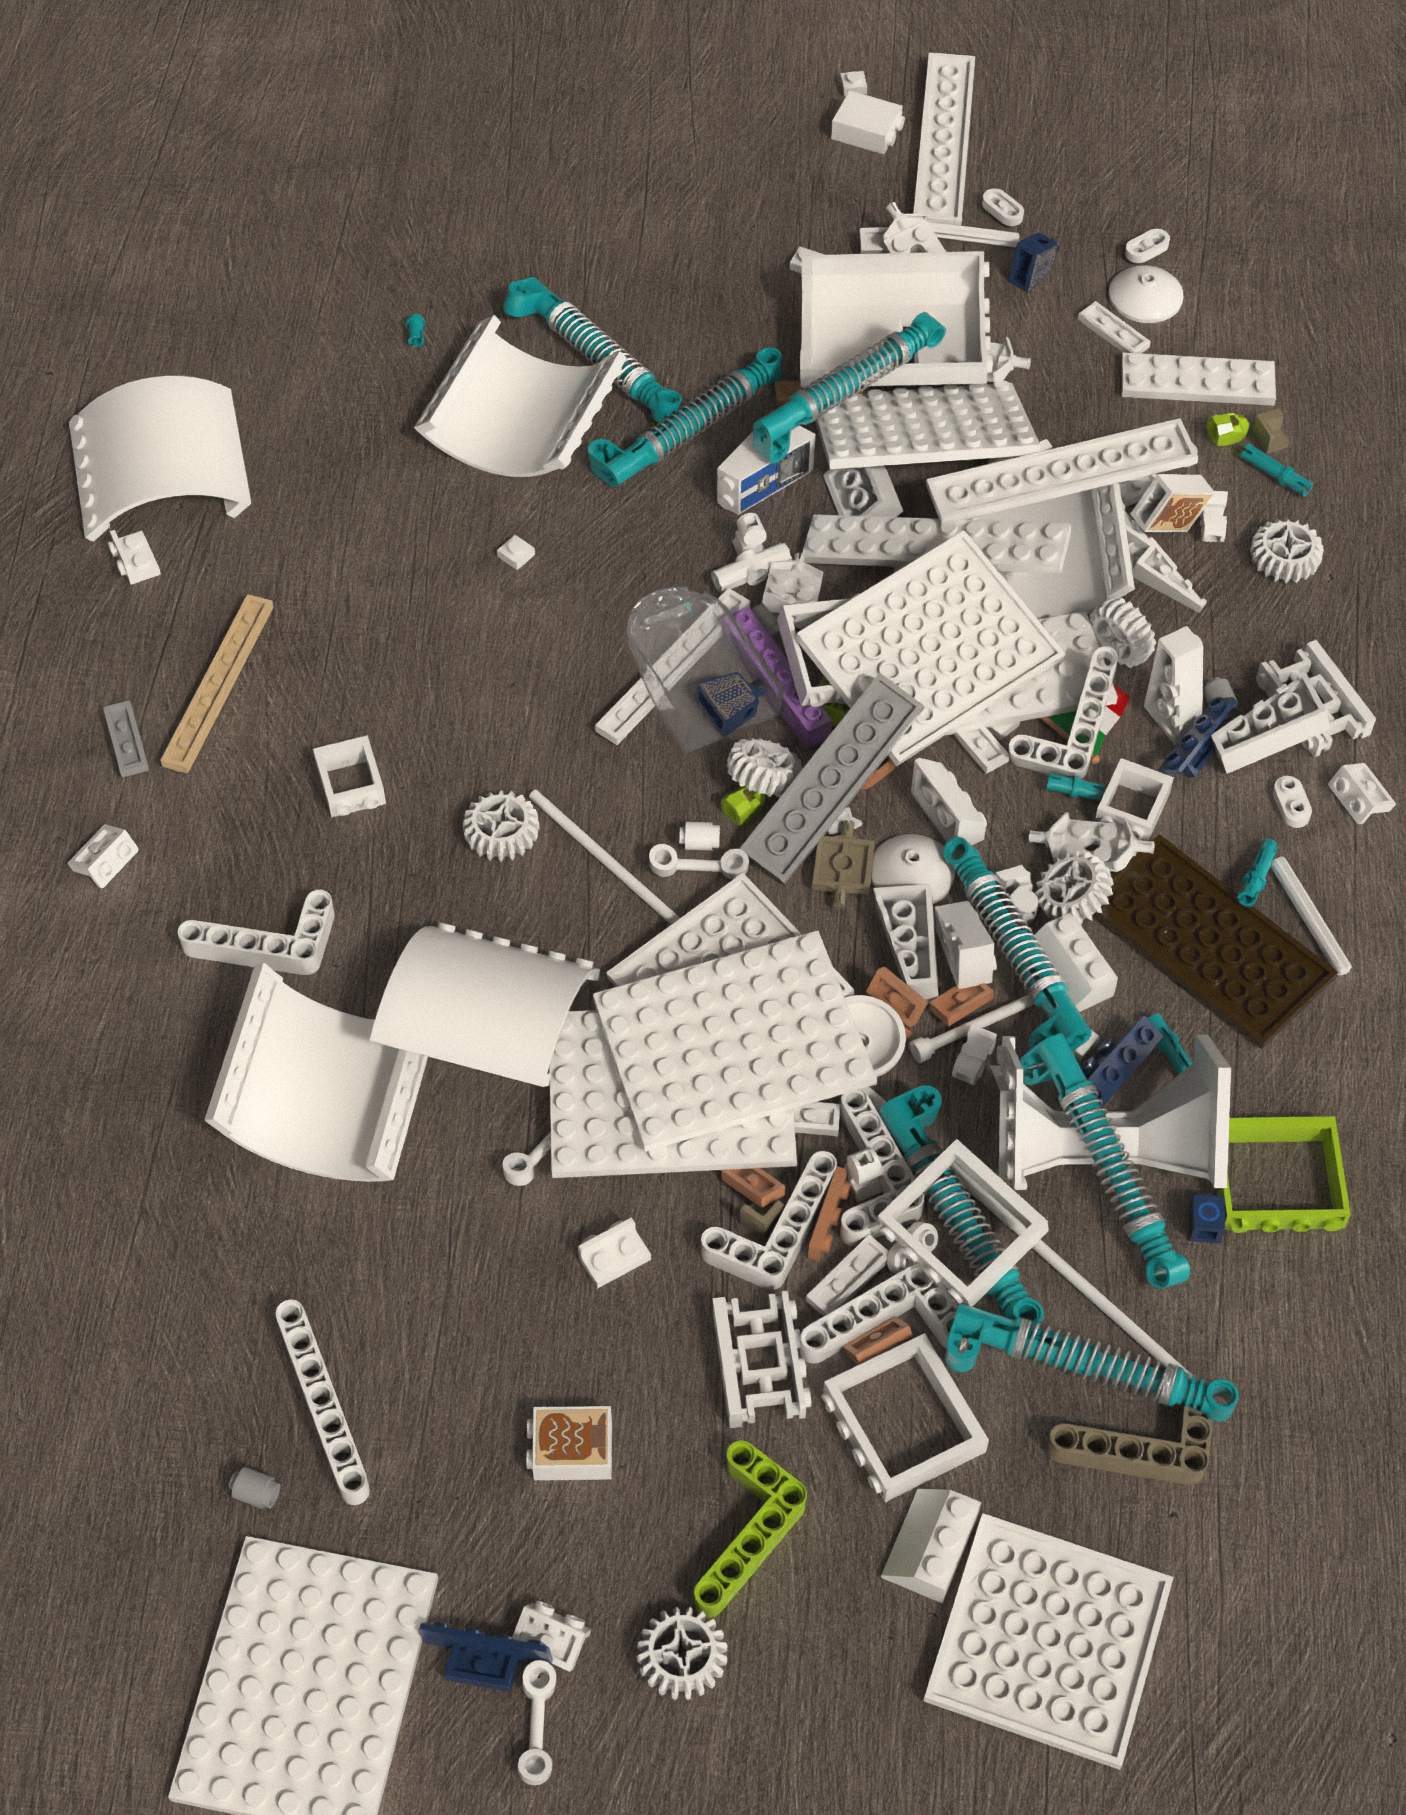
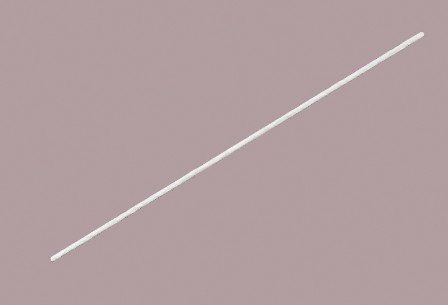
(970, 1184)

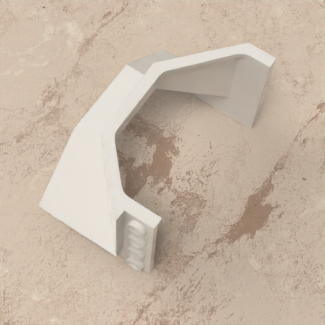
(1173, 1130)

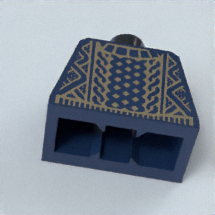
(1032, 261)
(729, 700)

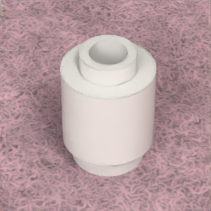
(700, 836)

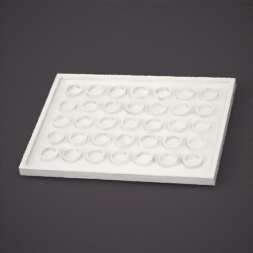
(927, 426)
(940, 633)
(733, 1040)
(597, 1132)
(304, 1684)

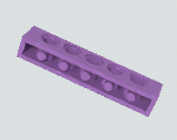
(808, 723)

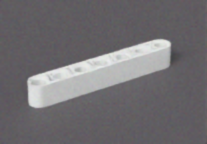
(327, 1413)

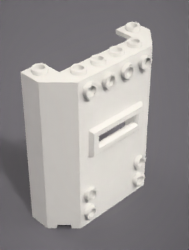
(865, 297)

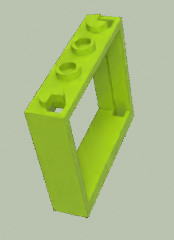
(1291, 1130)

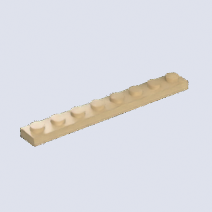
(216, 684)

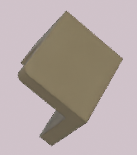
(1268, 431)
(760, 1220)

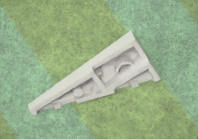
(1156, 569)

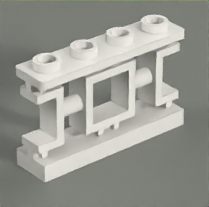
(1331, 687)
(735, 1360)

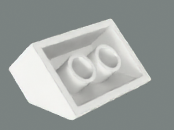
(863, 492)
(946, 803)
(1077, 961)
(932, 1542)

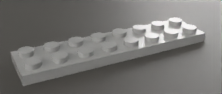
(832, 778)

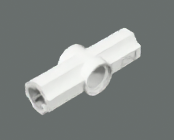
(749, 567)

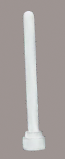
(923, 1048)

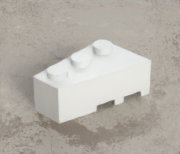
(965, 944)

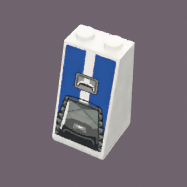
(750, 478)

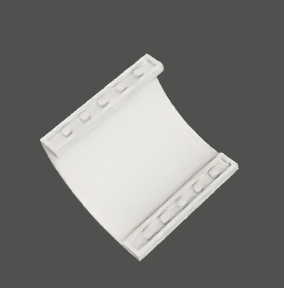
(514, 409)
(155, 444)
(1095, 559)
(479, 1002)
(313, 1087)

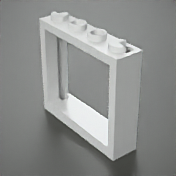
(798, 616)
(935, 1270)
(863, 1452)

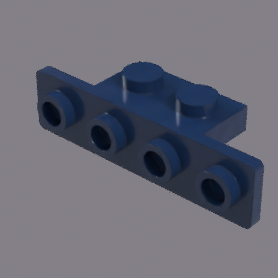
(1197, 744)
(1120, 1057)
(483, 1658)

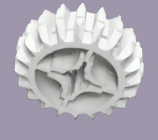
(1286, 550)
(1124, 630)
(763, 766)
(495, 818)
(1069, 881)
(670, 1657)

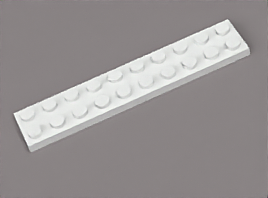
(944, 138)
(1062, 471)
(902, 540)

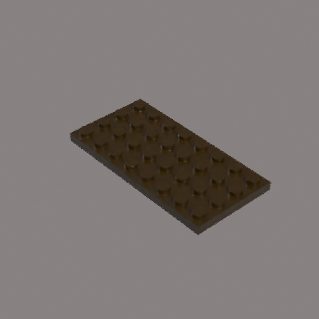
(1213, 943)

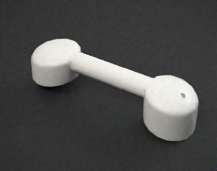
(664, 862)
(519, 1167)
(536, 1764)

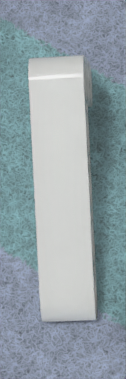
(1082, 725)
(264, 942)
(892, 1166)
(784, 1231)
(875, 1300)

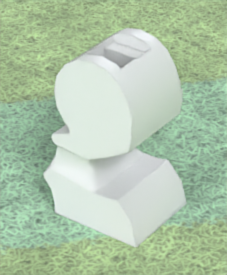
(1212, 518)
(750, 534)
(1018, 881)
(973, 1055)
(863, 1173)

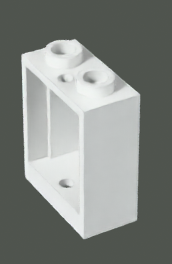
(343, 755)
(1141, 780)

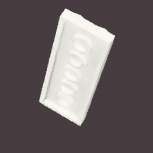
(1198, 379)

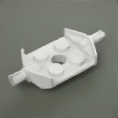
(910, 233)
(1004, 361)
(791, 584)
(1115, 841)

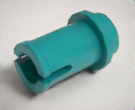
(415, 325)

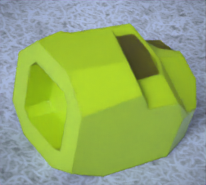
(1227, 428)
(742, 805)

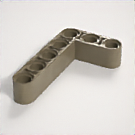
(1142, 1448)

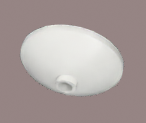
(1145, 294)
(894, 867)
(879, 1030)

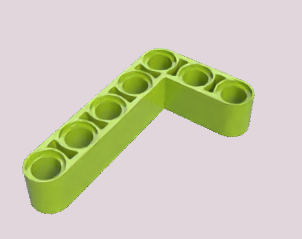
(755, 1530)

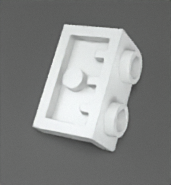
(134, 556)
(1360, 792)
(104, 854)
(613, 1252)
(559, 1633)

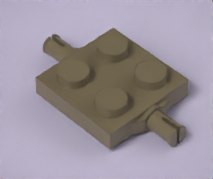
(843, 865)

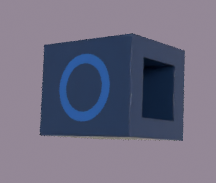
(1206, 1218)

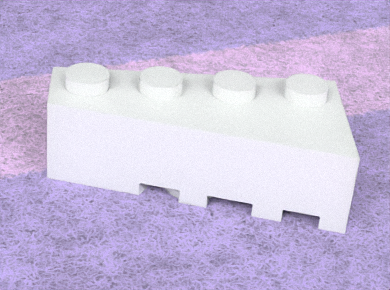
(1176, 683)
(1272, 725)
(910, 931)

